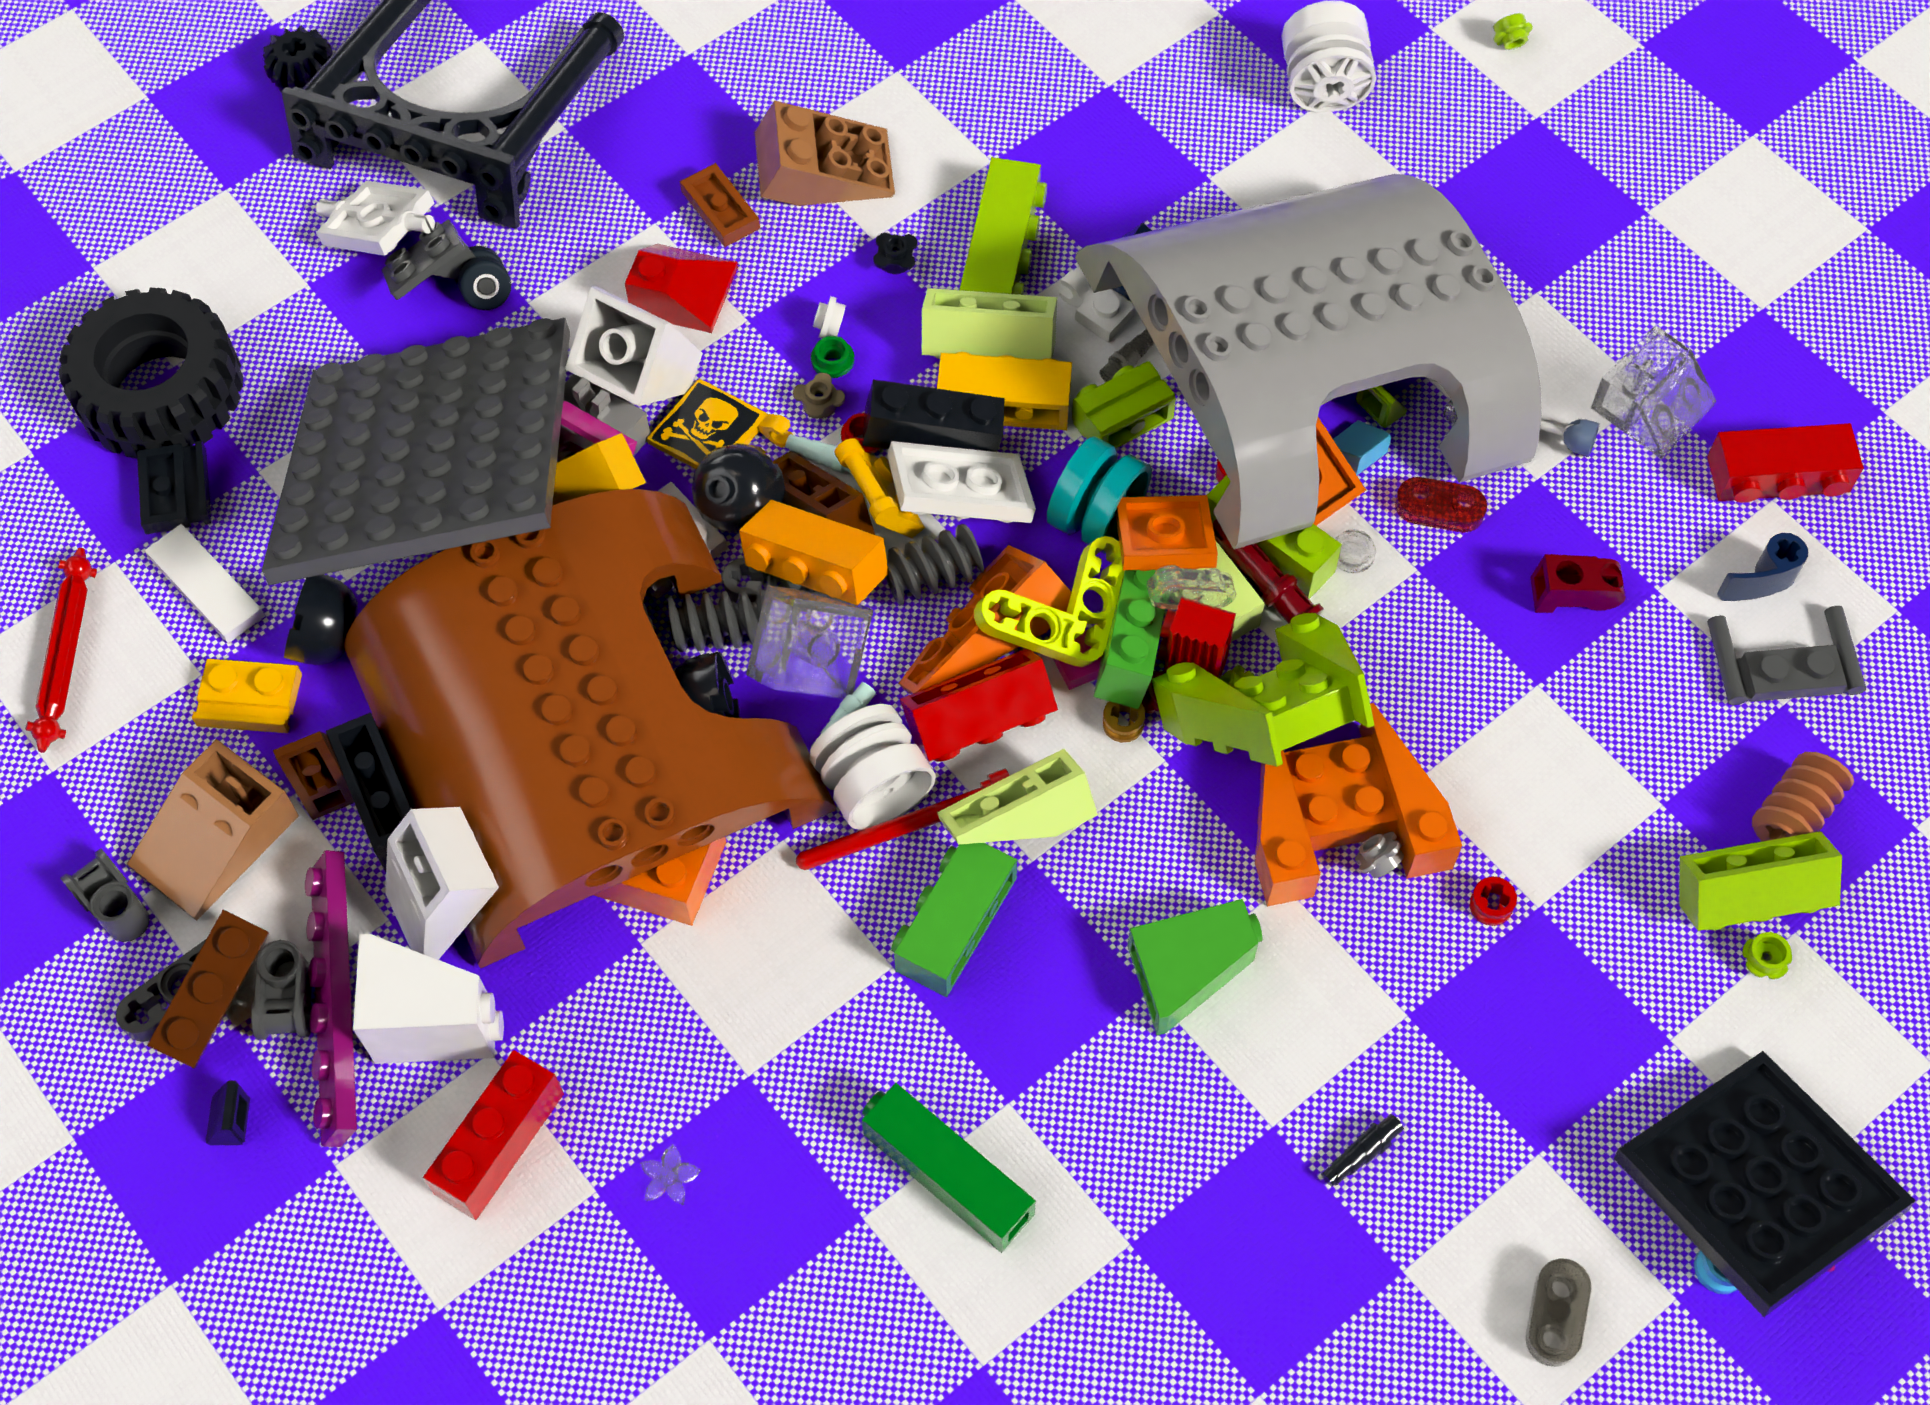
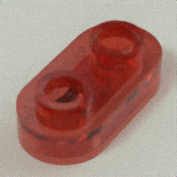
(1441, 504)

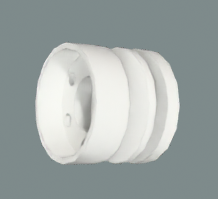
(1328, 56)
(872, 766)

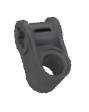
(104, 892)
(284, 1001)

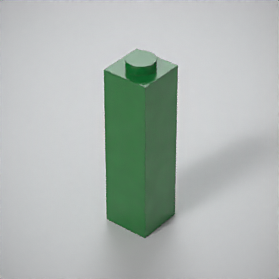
(947, 1166)

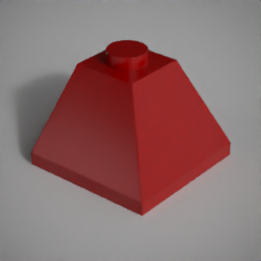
(680, 285)

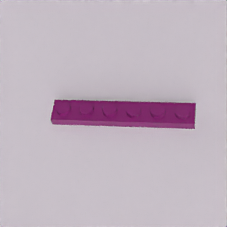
(332, 1012)

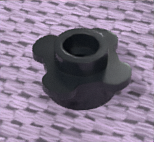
(898, 261)

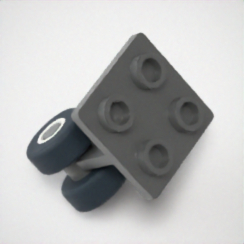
(443, 253)

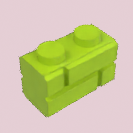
(1124, 406)

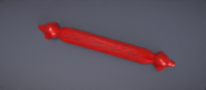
(61, 650)

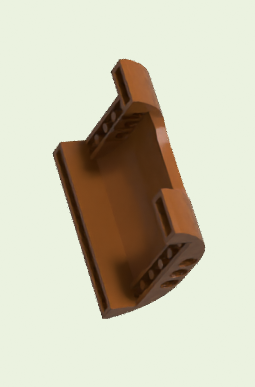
(552, 717)

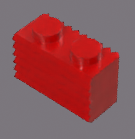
(1197, 635)

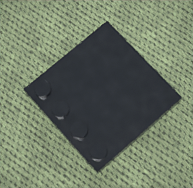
(1764, 1182)

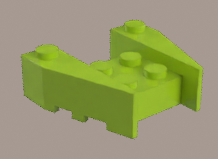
(1302, 698)

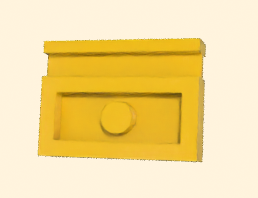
(247, 695)

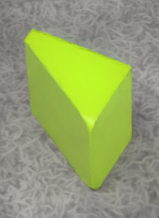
(1381, 405)

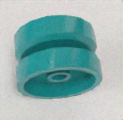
(1093, 488)

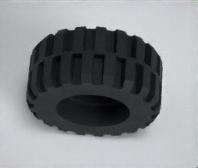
(137, 331)

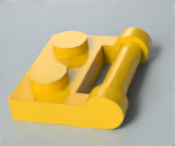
(877, 485)

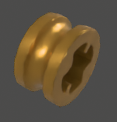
(1123, 733)

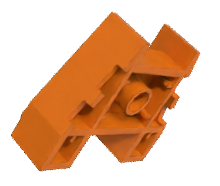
(1343, 798)

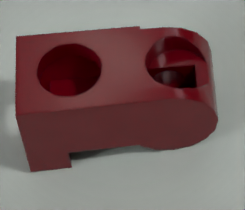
(1577, 583)

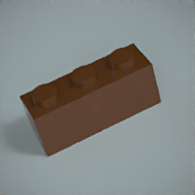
(208, 989)

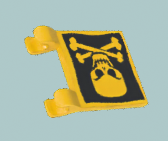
(713, 419)

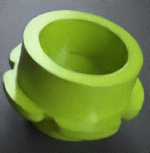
(1512, 31)
(1773, 945)

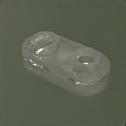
(1204, 586)

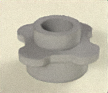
(1379, 855)

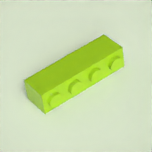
(1004, 228)

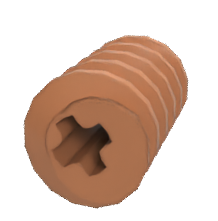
(1803, 797)

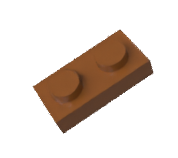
(720, 205)

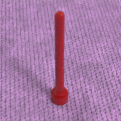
(886, 830)

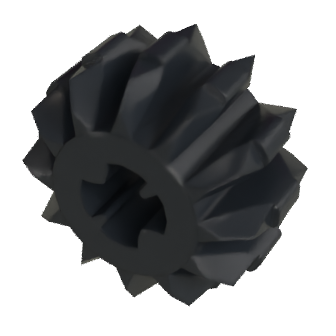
(295, 57)

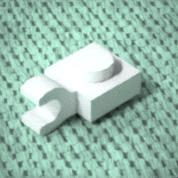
(1101, 311)

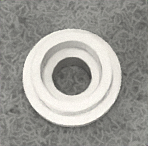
(829, 317)

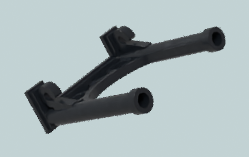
(322, 115)

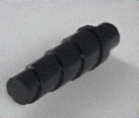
(1363, 1150)

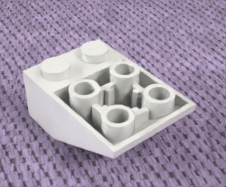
(436, 877)

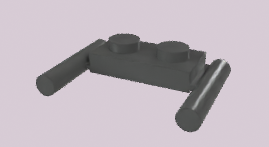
(1789, 671)

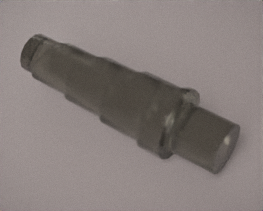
(1127, 355)

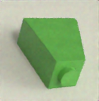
(1191, 958)

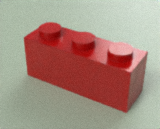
(1784, 462)
(979, 705)
(494, 1135)

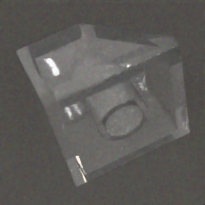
(808, 643)

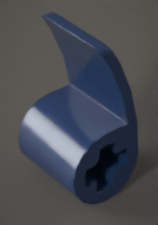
(1773, 572)

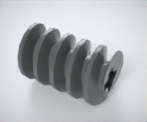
(932, 562)
(714, 620)

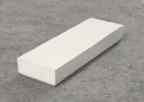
(204, 583)

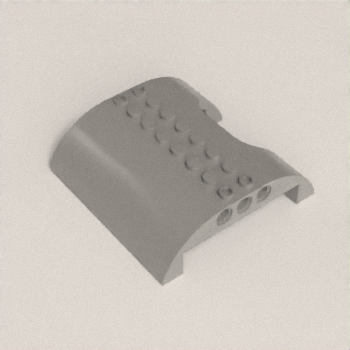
(1318, 302)

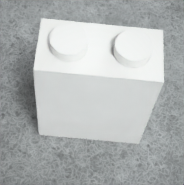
(631, 351)
(420, 1007)

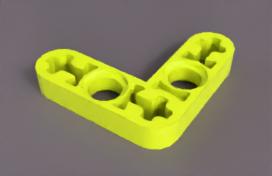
(1063, 625)

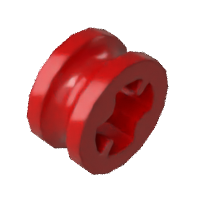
(1479, 904)

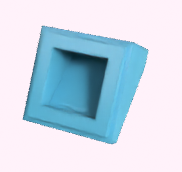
(1362, 445)

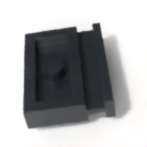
(173, 487)

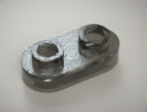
(1558, 1314)

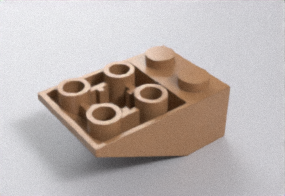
(820, 157)
(211, 829)

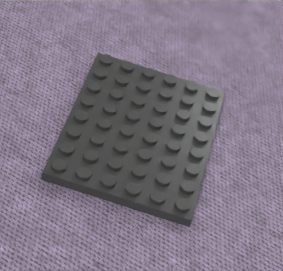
(422, 451)

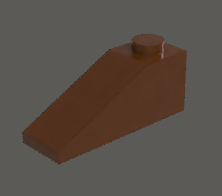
(822, 493)
(315, 774)

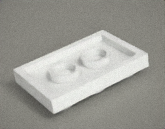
(960, 482)

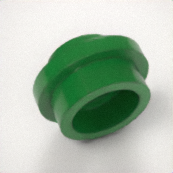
(829, 348)

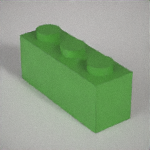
(1131, 644)
(954, 915)

